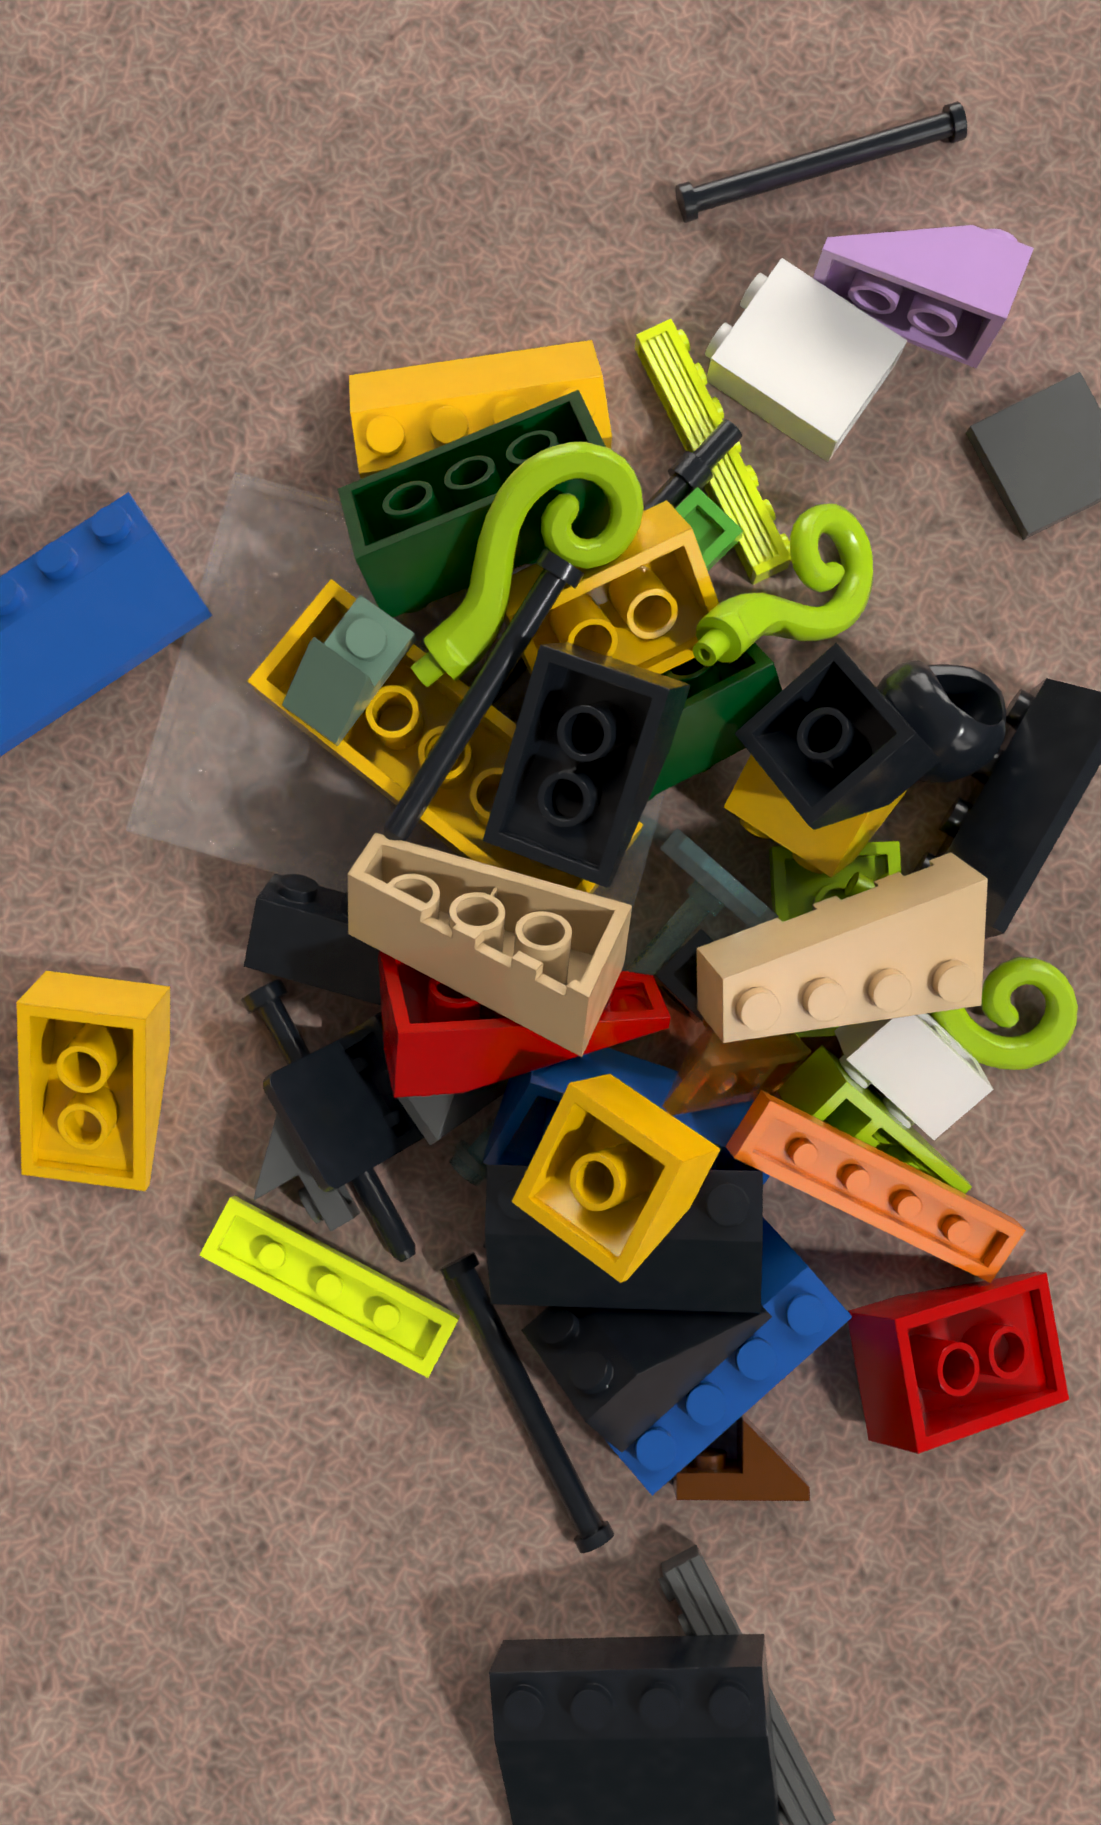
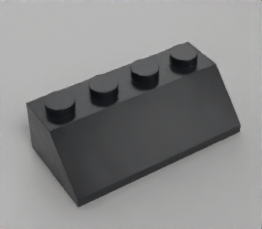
(1025, 794)
(700, 1265)

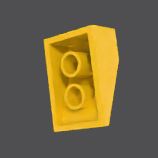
(91, 1078)

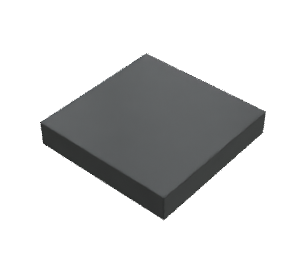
(1044, 454)

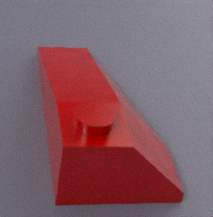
(453, 1044)

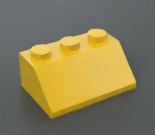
(635, 606)

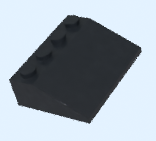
(635, 1730)

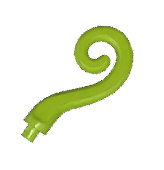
(746, 617)
(477, 621)
(1000, 1051)

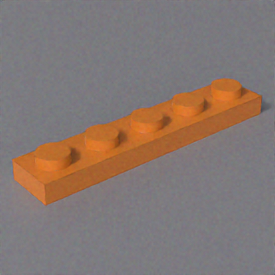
(874, 1186)

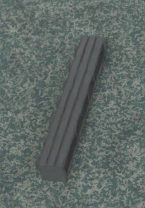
(707, 1613)

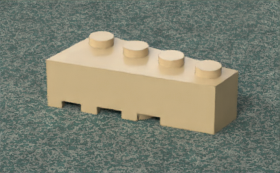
(492, 935)
(853, 960)

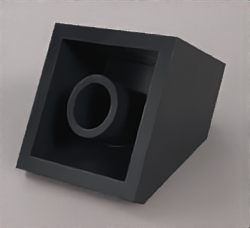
(836, 743)

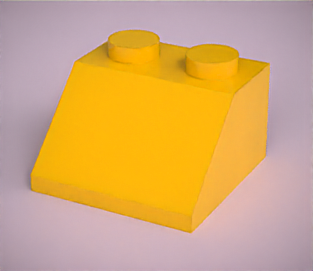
(770, 815)
(613, 1174)

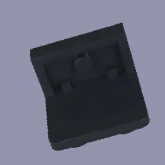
(342, 1107)

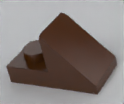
(755, 1475)

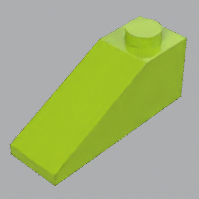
(832, 1096)

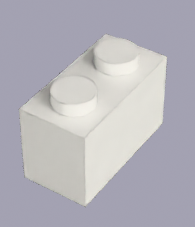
(917, 1069)

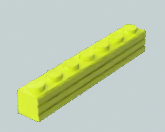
(694, 417)

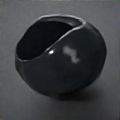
(953, 711)

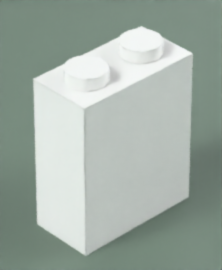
(802, 358)

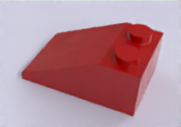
(956, 1360)

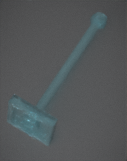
(709, 893)

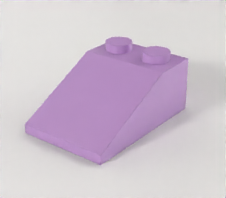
(930, 285)

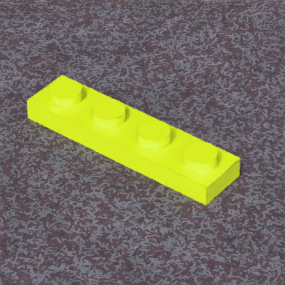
(330, 1286)

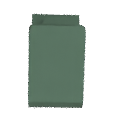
(347, 669)

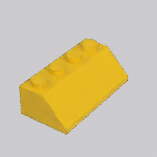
(432, 404)

